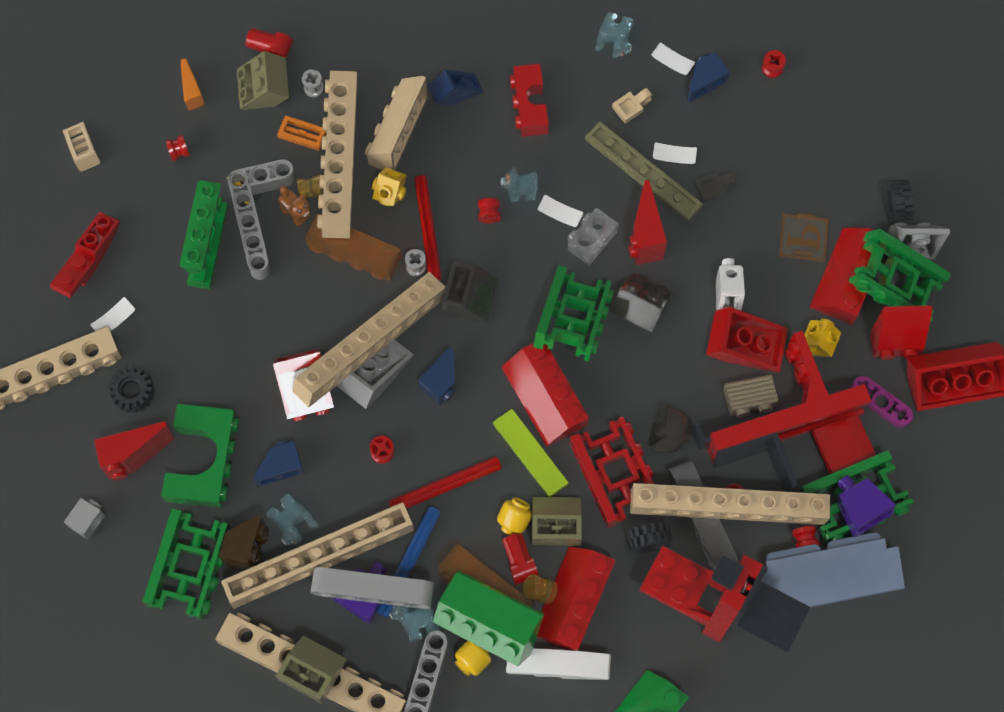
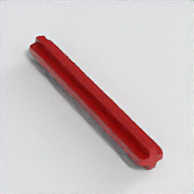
(427, 226)
(447, 483)

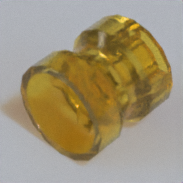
(304, 188)
(539, 589)

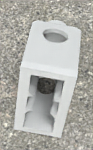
(729, 285)

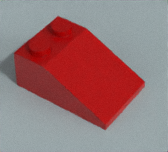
(648, 236)
(900, 331)
(746, 340)
(129, 450)

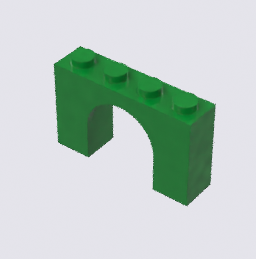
(210, 486)

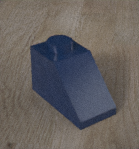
(707, 76)
(454, 87)
(439, 379)
(279, 464)

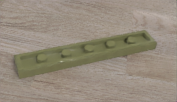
(642, 169)

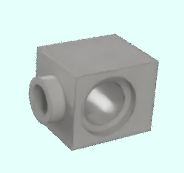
(85, 517)

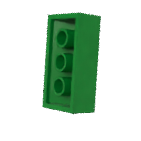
(488, 618)
(653, 695)

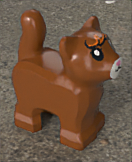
(296, 206)

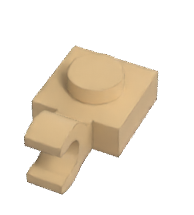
(631, 106)

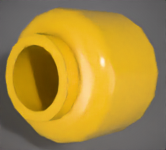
(514, 516)
(472, 658)

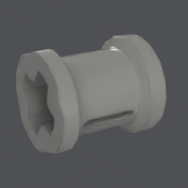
(316, 79)
(416, 256)

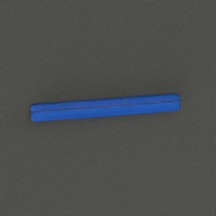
(413, 551)

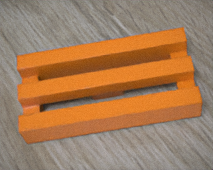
(299, 140)

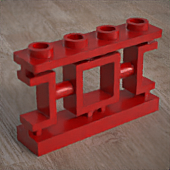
(599, 478)

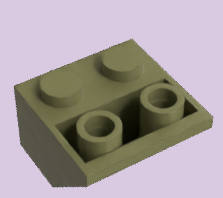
(262, 82)
(556, 521)
(311, 669)

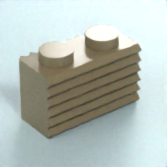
(750, 396)

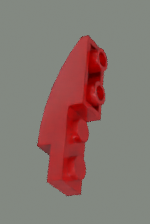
(87, 255)

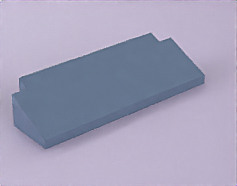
(841, 573)

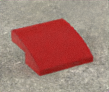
(843, 443)

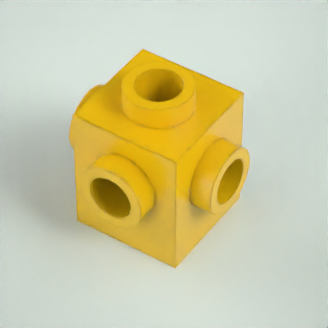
(389, 187)
(822, 337)

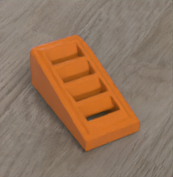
(191, 91)

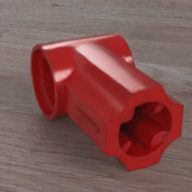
(263, 41)
(520, 562)

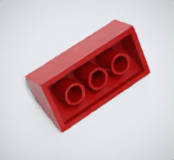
(835, 293)
(956, 376)
(545, 394)
(578, 594)

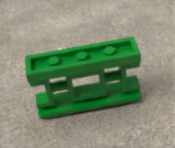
(204, 235)
(903, 259)
(556, 309)
(855, 471)
(170, 560)

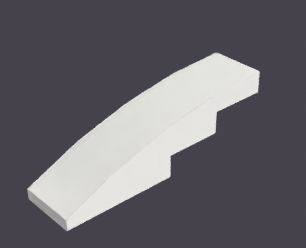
(564, 665)

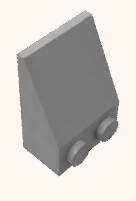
(922, 237)
(376, 374)

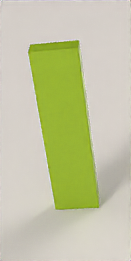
(530, 453)

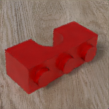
(531, 118)

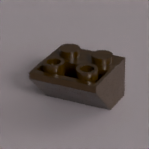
(243, 544)

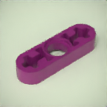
(883, 412)

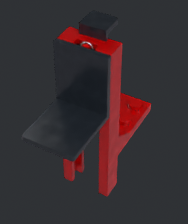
(769, 430)
(743, 603)

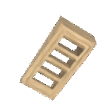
(87, 158)

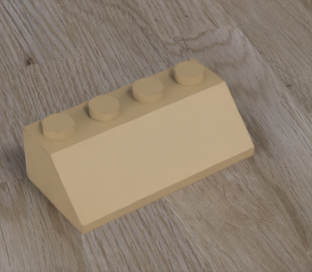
(398, 123)

